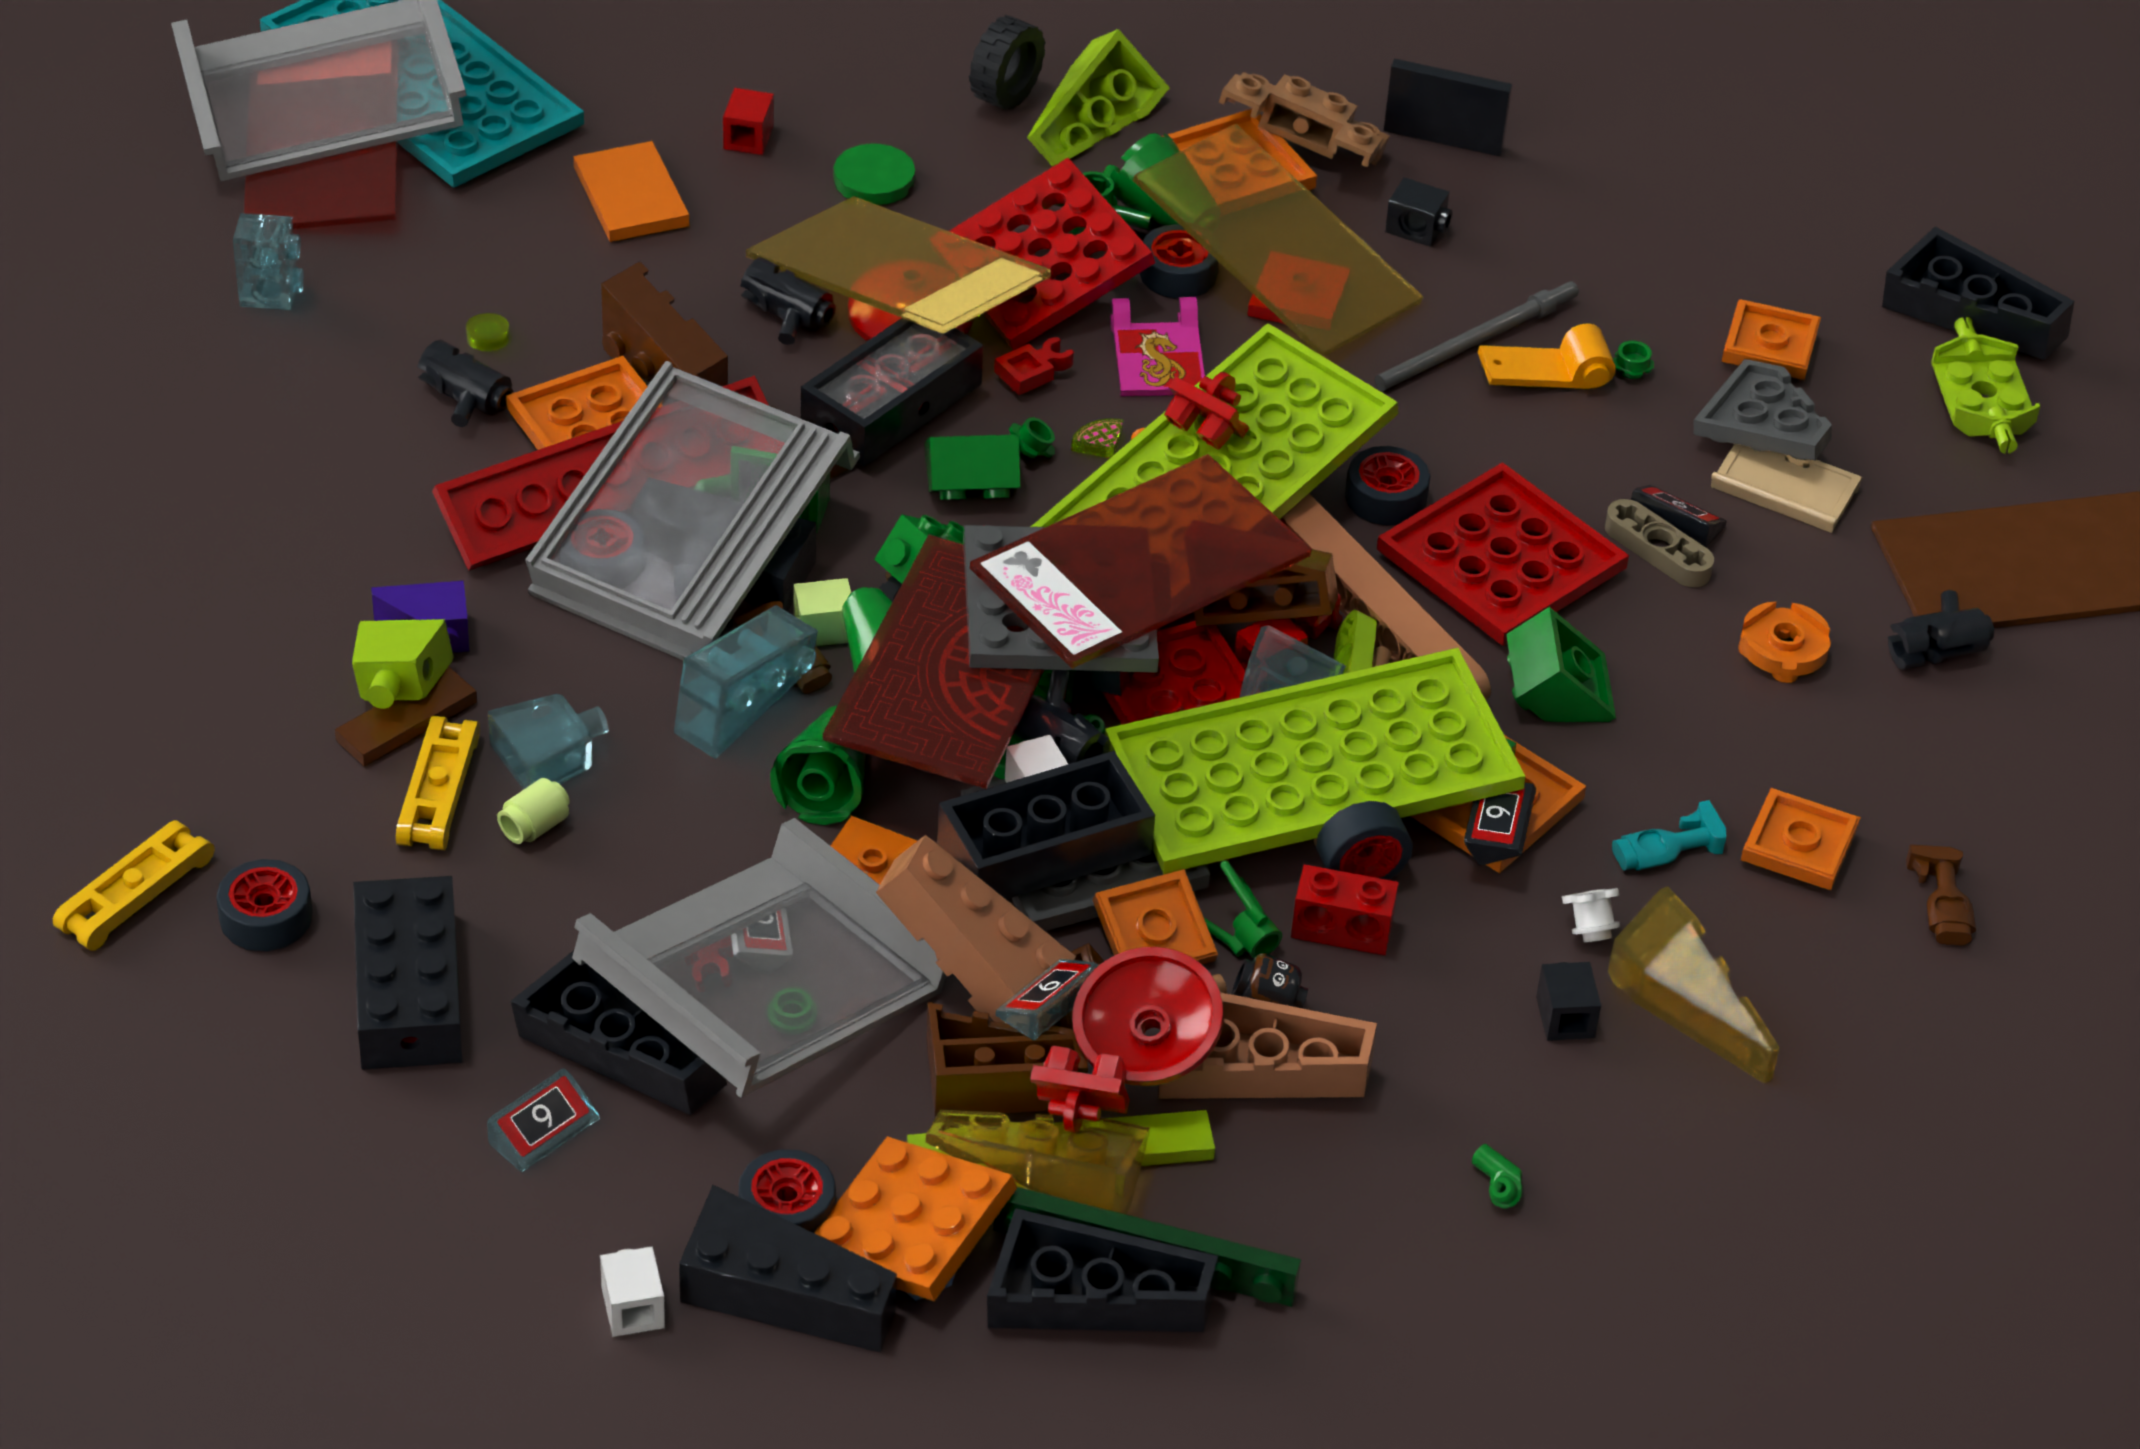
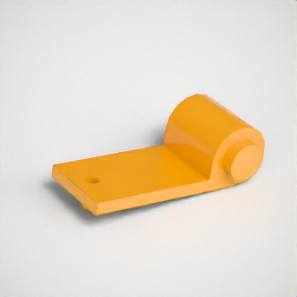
(1578, 363)

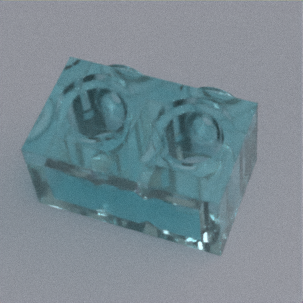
(267, 261)

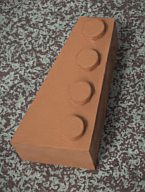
(967, 925)
(1280, 1054)

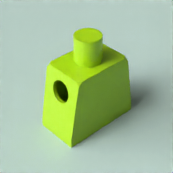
(400, 659)

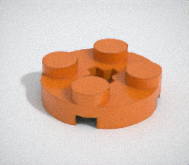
(1782, 658)

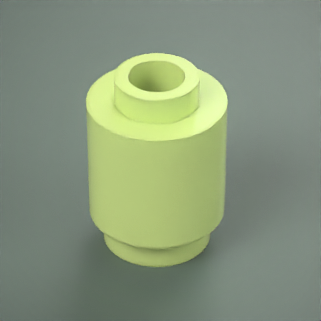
(534, 811)

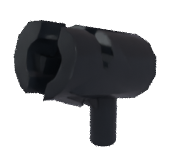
(788, 298)
(464, 380)
(1940, 634)
(1052, 716)

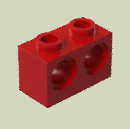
(1344, 909)

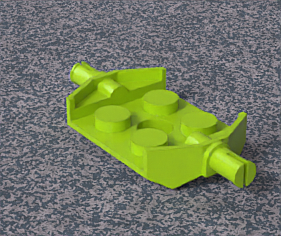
(1988, 367)

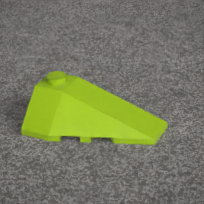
(1096, 98)

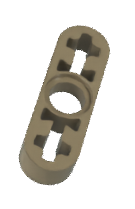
(1682, 560)

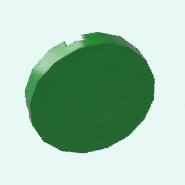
(874, 173)

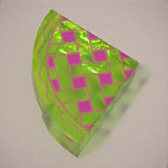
(1098, 437)

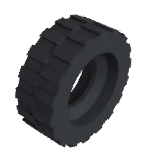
(1007, 62)

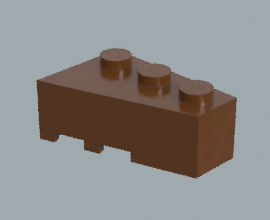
(1293, 592)
(987, 1062)

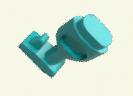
(1662, 847)

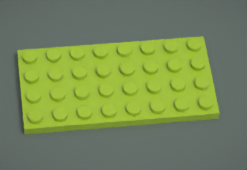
(1301, 422)
(1292, 757)

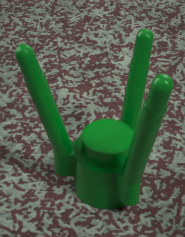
(1252, 927)

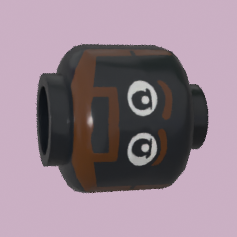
(1270, 981)

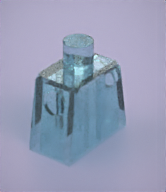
(545, 738)

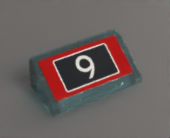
(1046, 997)
(541, 1120)

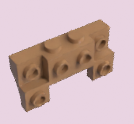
(1306, 115)

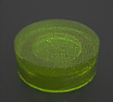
(487, 331)

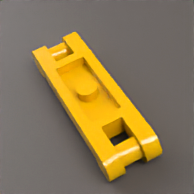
(437, 782)
(132, 883)

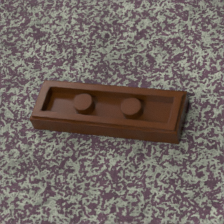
(385, 729)

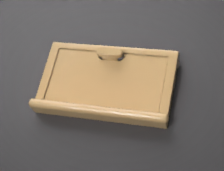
(1783, 485)

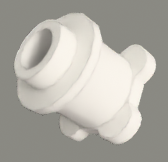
(1593, 913)

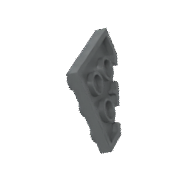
(1764, 412)

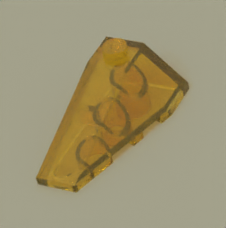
(1677, 980)
(1087, 1167)

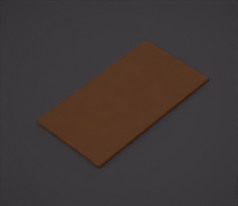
(2021, 559)

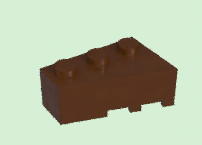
(650, 331)

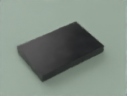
(1447, 107)

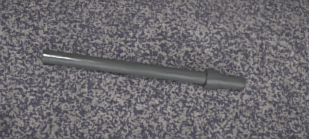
(1537, 306)

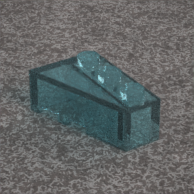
(741, 678)

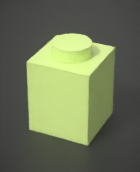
(821, 608)

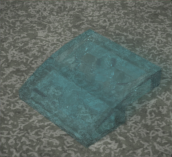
(1284, 662)

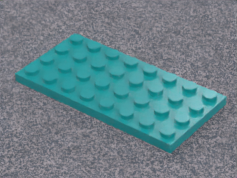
(504, 105)

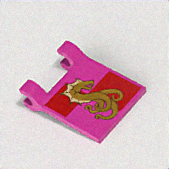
(1156, 352)

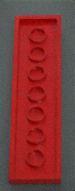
(515, 501)

